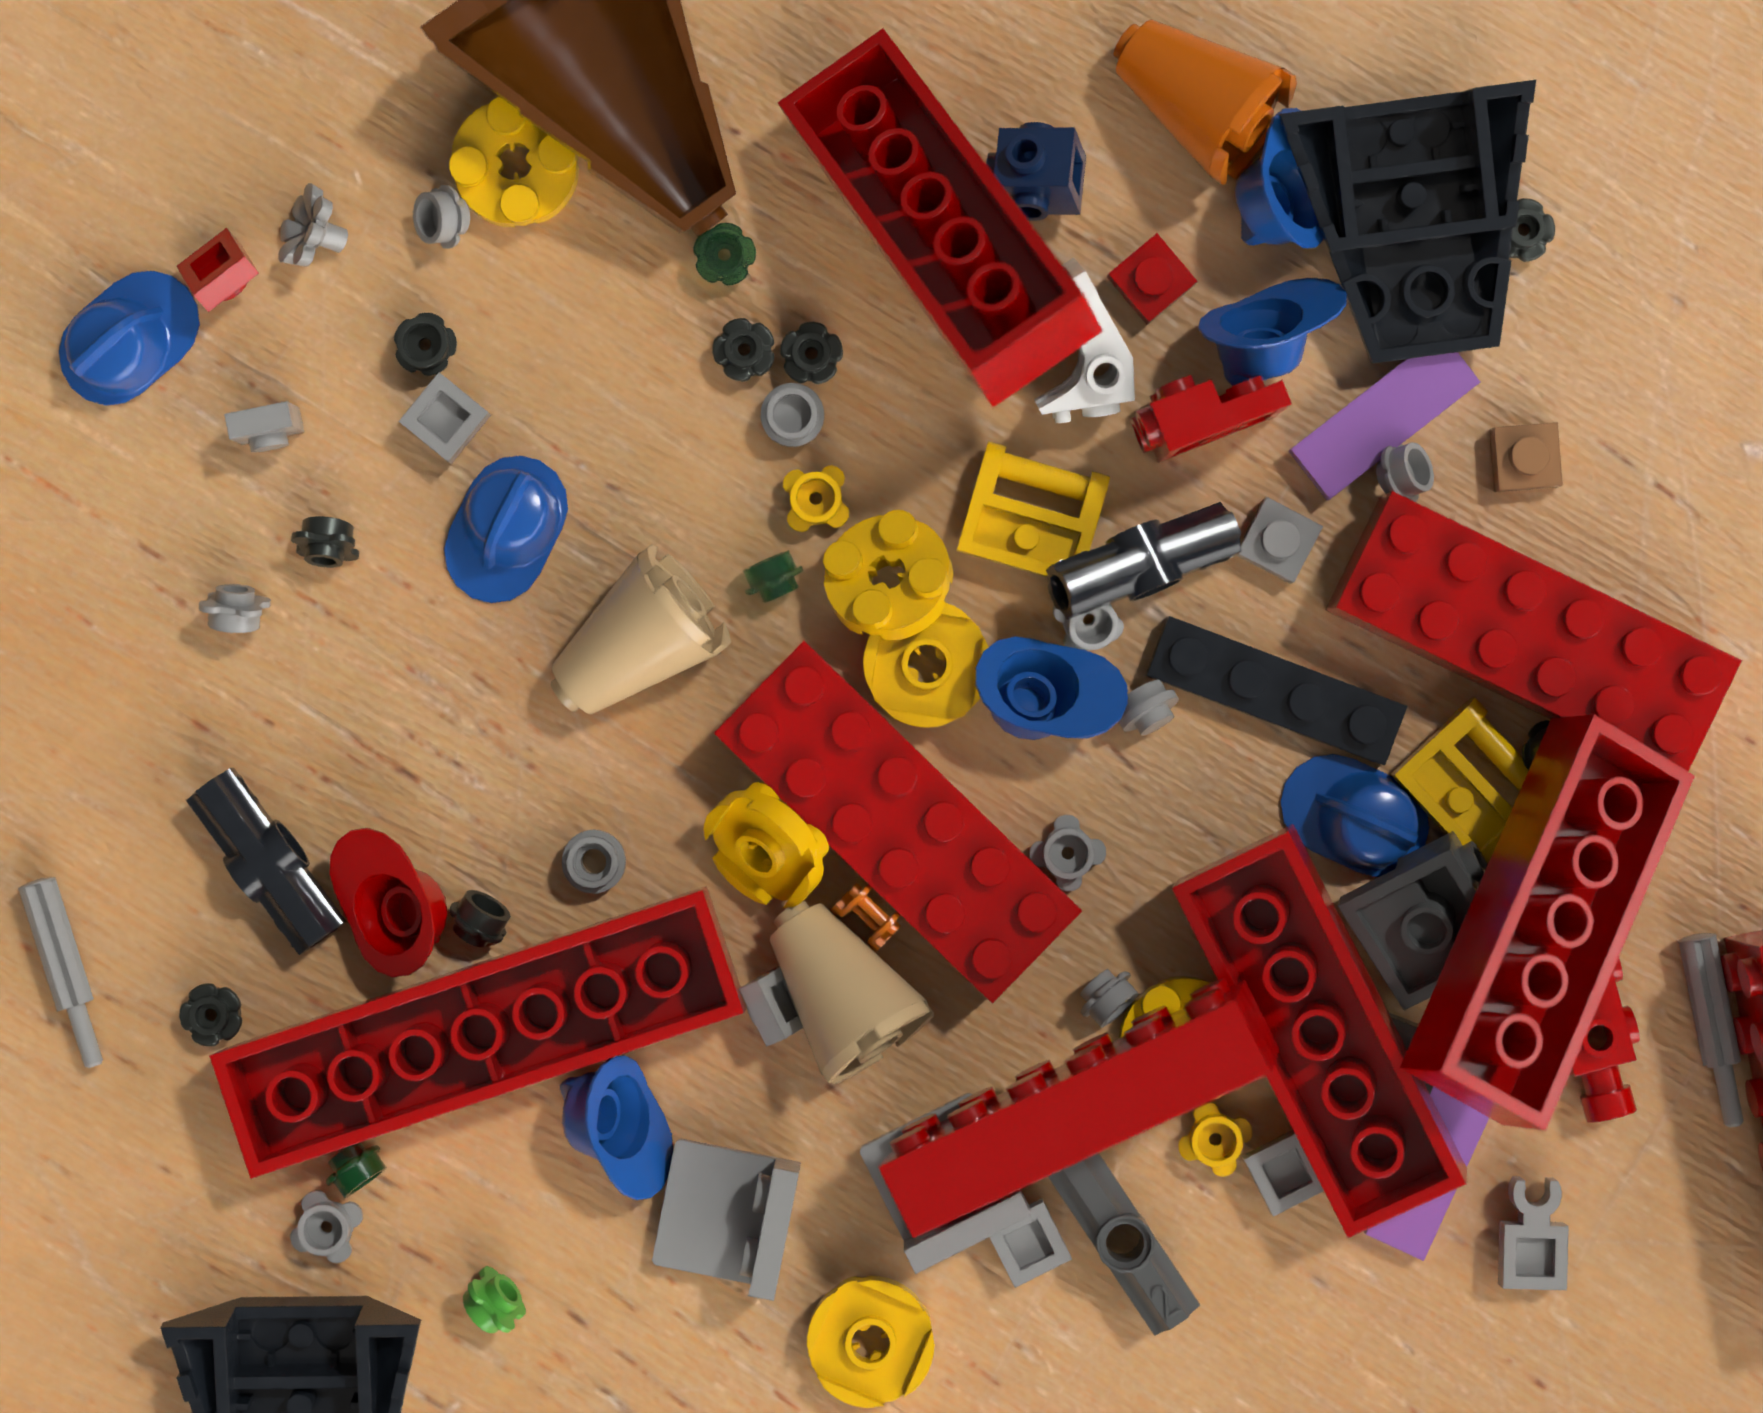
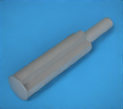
(61, 961)
(1713, 1018)

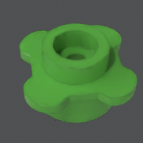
(493, 1301)

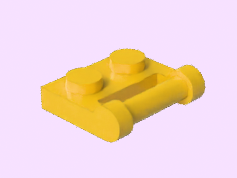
(1024, 533)
(1452, 788)

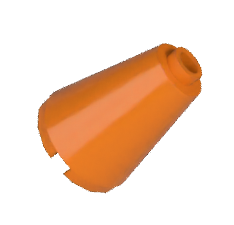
(1204, 93)

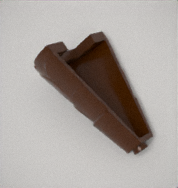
(608, 86)

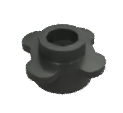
(325, 541)

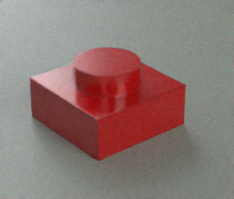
(217, 270)
(1152, 279)

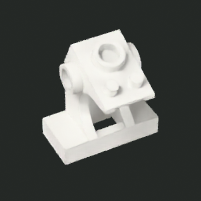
(1083, 390)

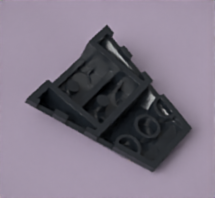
(1419, 212)
(294, 1355)

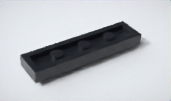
(1276, 690)

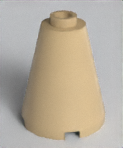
(638, 636)
(843, 992)

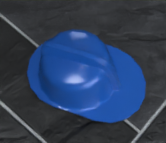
(1274, 196)
(1271, 327)
(128, 337)
(505, 529)
(1049, 689)
(1353, 814)
(620, 1124)

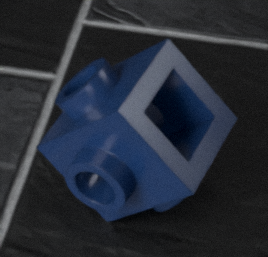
(1040, 168)

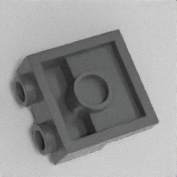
(1415, 914)

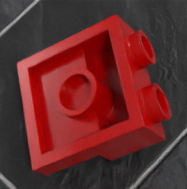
(1194, 415)

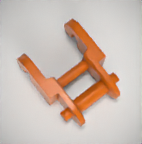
(876, 918)

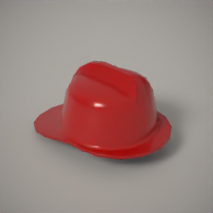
(387, 901)

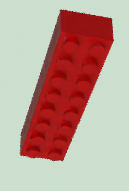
(478, 1032)

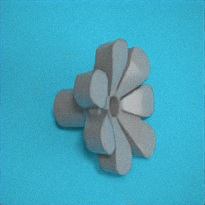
(310, 229)

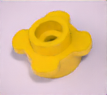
(802, 486)
(1220, 1156)

